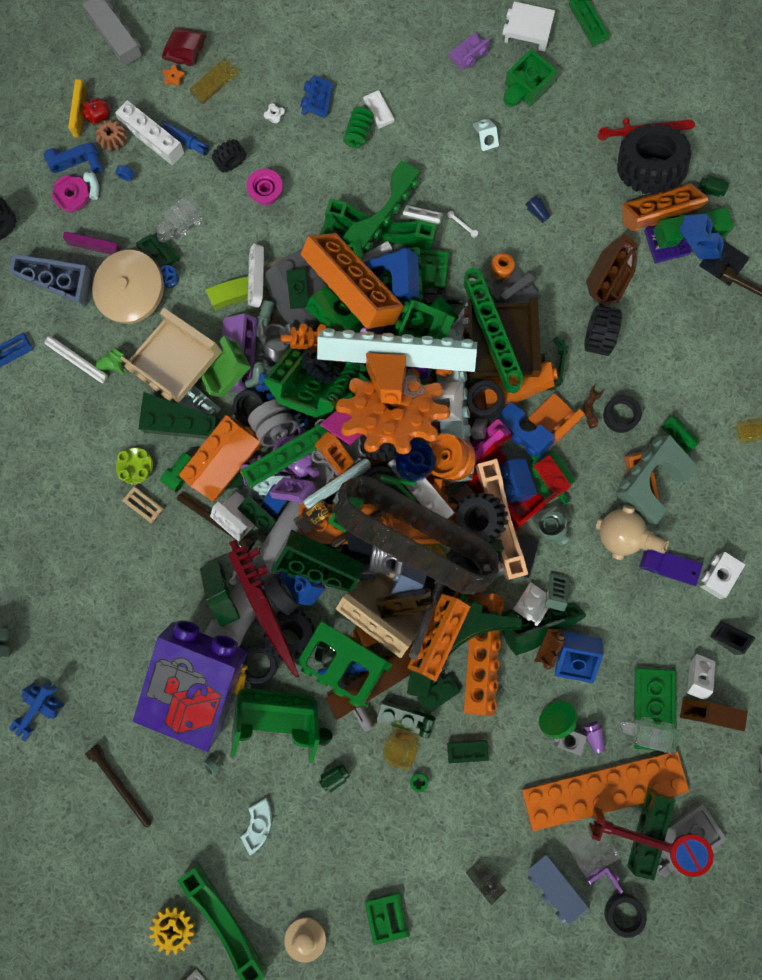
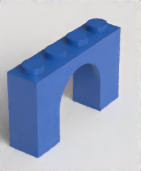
(404, 272)

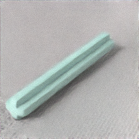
(335, 484)

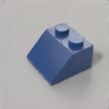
(579, 657)

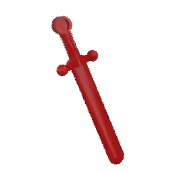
(604, 132)

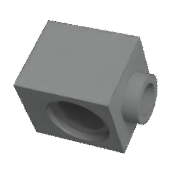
(577, 745)

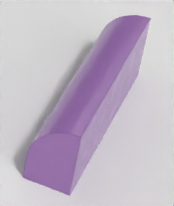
(244, 330)

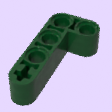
(218, 593)

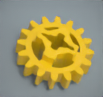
(163, 929)

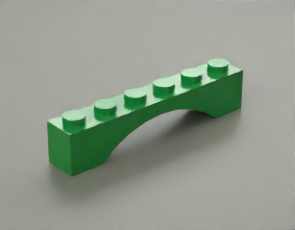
(403, 180)
(410, 234)
(207, 899)

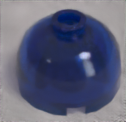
(417, 463)

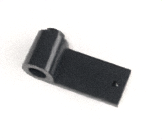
(361, 551)

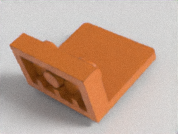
(556, 417)

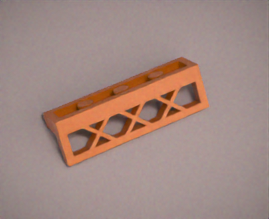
(441, 638)

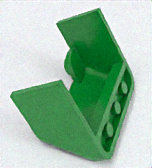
(276, 713)

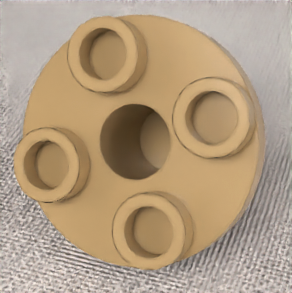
(305, 939)

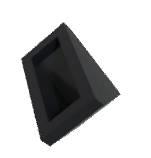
(732, 638)

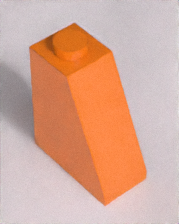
(387, 376)

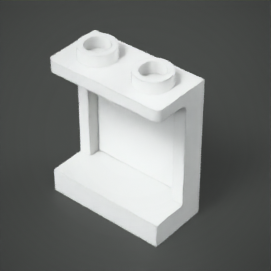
(529, 24)

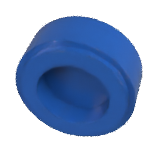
(124, 173)

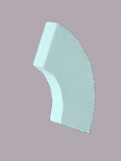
(259, 826)

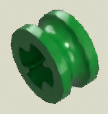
(414, 778)

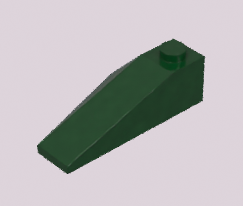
(532, 635)

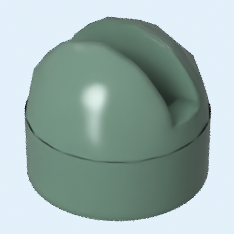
(211, 766)

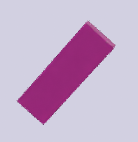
(91, 243)

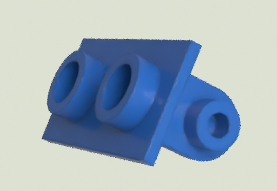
(50, 704)

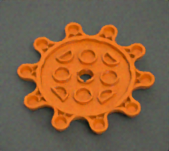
(394, 426)

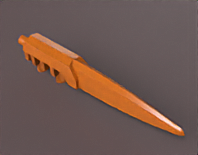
(302, 337)

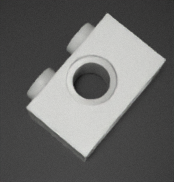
(731, 569)

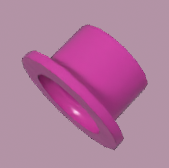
(264, 186)

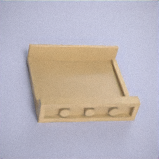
(173, 357)
(360, 608)

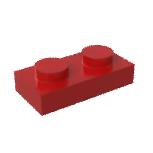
(552, 476)

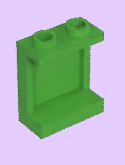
(226, 369)

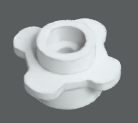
(274, 118)

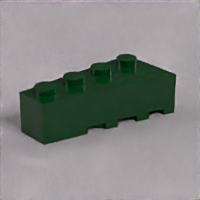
(172, 419)
(317, 562)

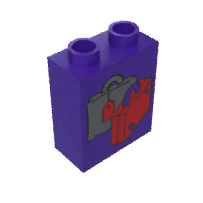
(189, 684)

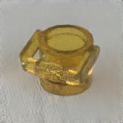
(397, 751)

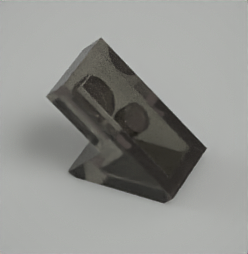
(486, 881)

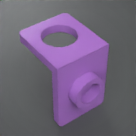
(611, 875)

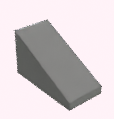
(479, 428)

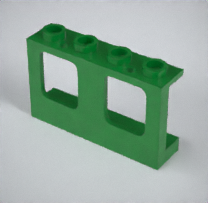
(439, 328)
(347, 651)

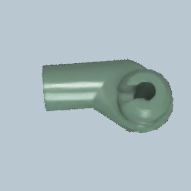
(257, 370)

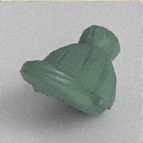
(552, 525)

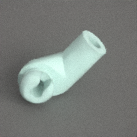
(94, 185)

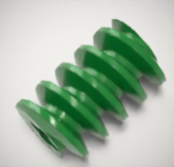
(358, 127)

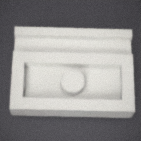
(532, 604)

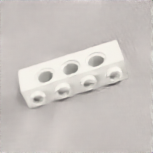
(149, 132)

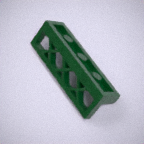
(654, 823)

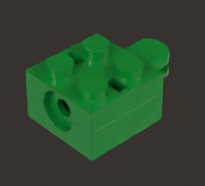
(528, 79)

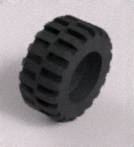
(654, 175)

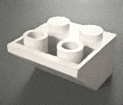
(452, 398)

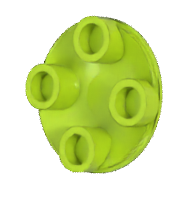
(134, 465)

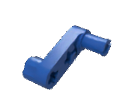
(61, 161)

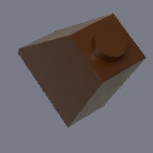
(714, 714)

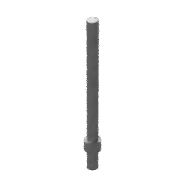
(426, 621)

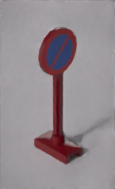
(688, 852)

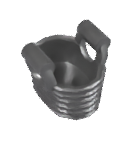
(271, 342)
(382, 562)

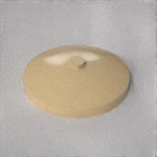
(128, 286)

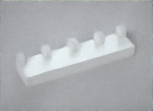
(427, 495)

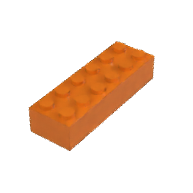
(351, 280)

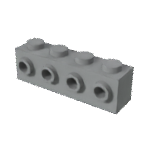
(111, 29)

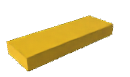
(76, 116)

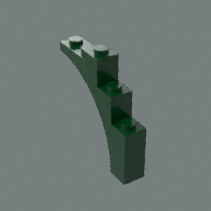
(475, 624)

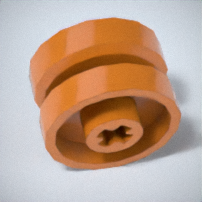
(453, 457)

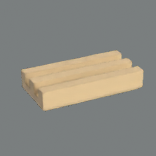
(155, 514)

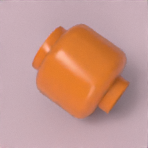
(502, 266)

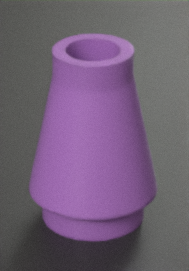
(594, 734)

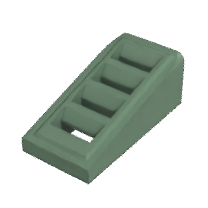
(553, 602)

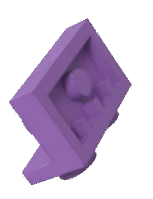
(469, 51)
(293, 489)

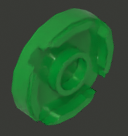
(558, 719)

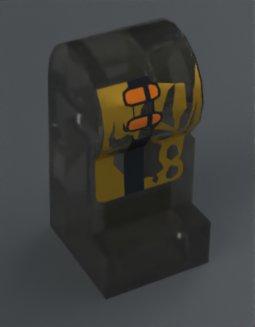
(313, 517)

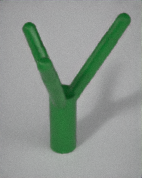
(398, 481)

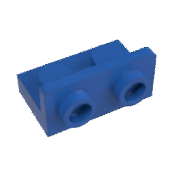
(316, 96)

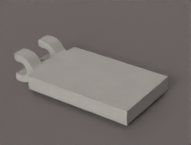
(696, 822)

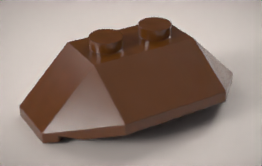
(613, 271)

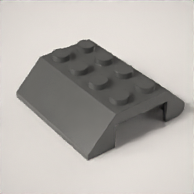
(277, 287)

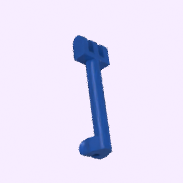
(22, 725)

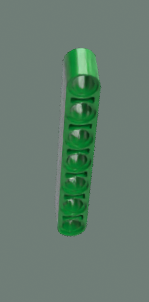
(493, 321)

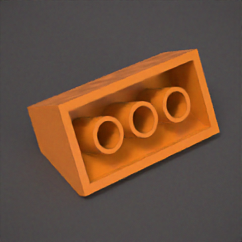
(651, 209)
(220, 458)

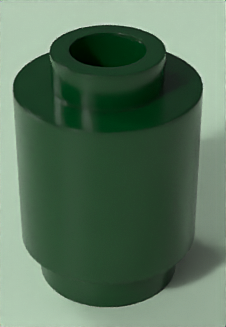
(713, 185)
(334, 777)

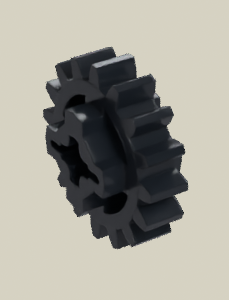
(321, 369)

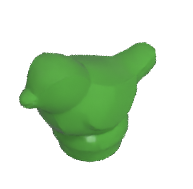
(112, 361)

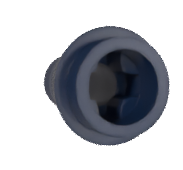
(538, 209)

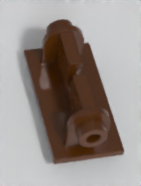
(550, 646)

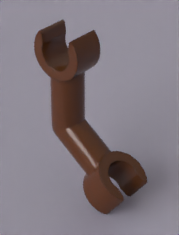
(591, 419)

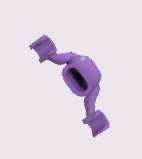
(303, 466)

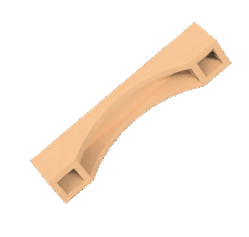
(511, 556)

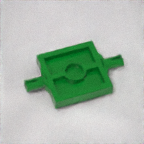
(540, 486)

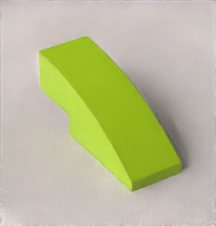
(229, 293)

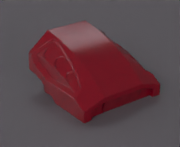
(184, 46)

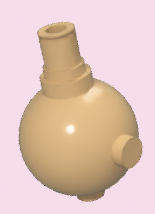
(626, 533)

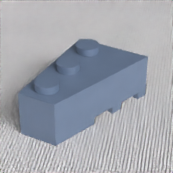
(408, 581)
(557, 891)

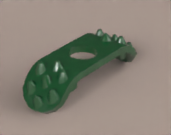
(562, 350)

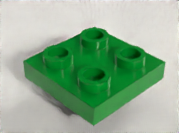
(433, 268)

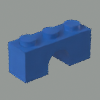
(698, 235)
(535, 441)

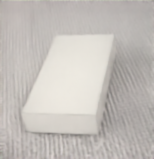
(378, 106)

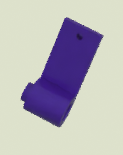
(671, 566)

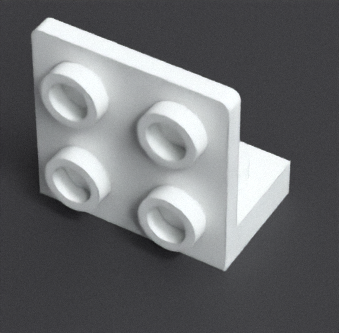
(231, 518)

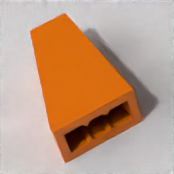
(530, 386)

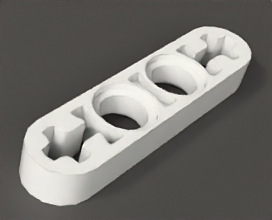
(255, 275)

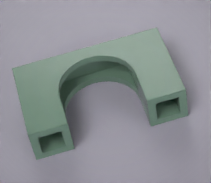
(636, 488)

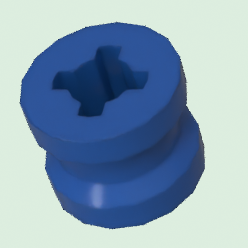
(168, 271)

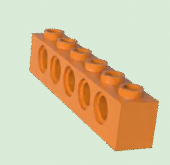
(477, 663)

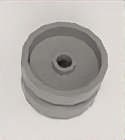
(272, 422)

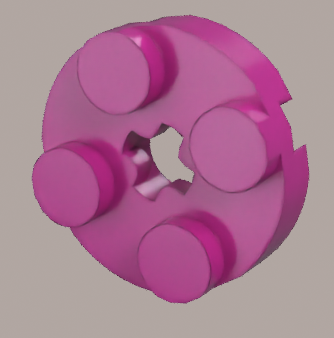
(72, 203)

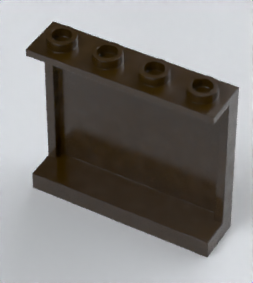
(523, 333)

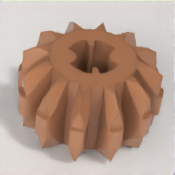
(111, 135)

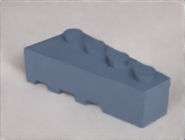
(58, 277)

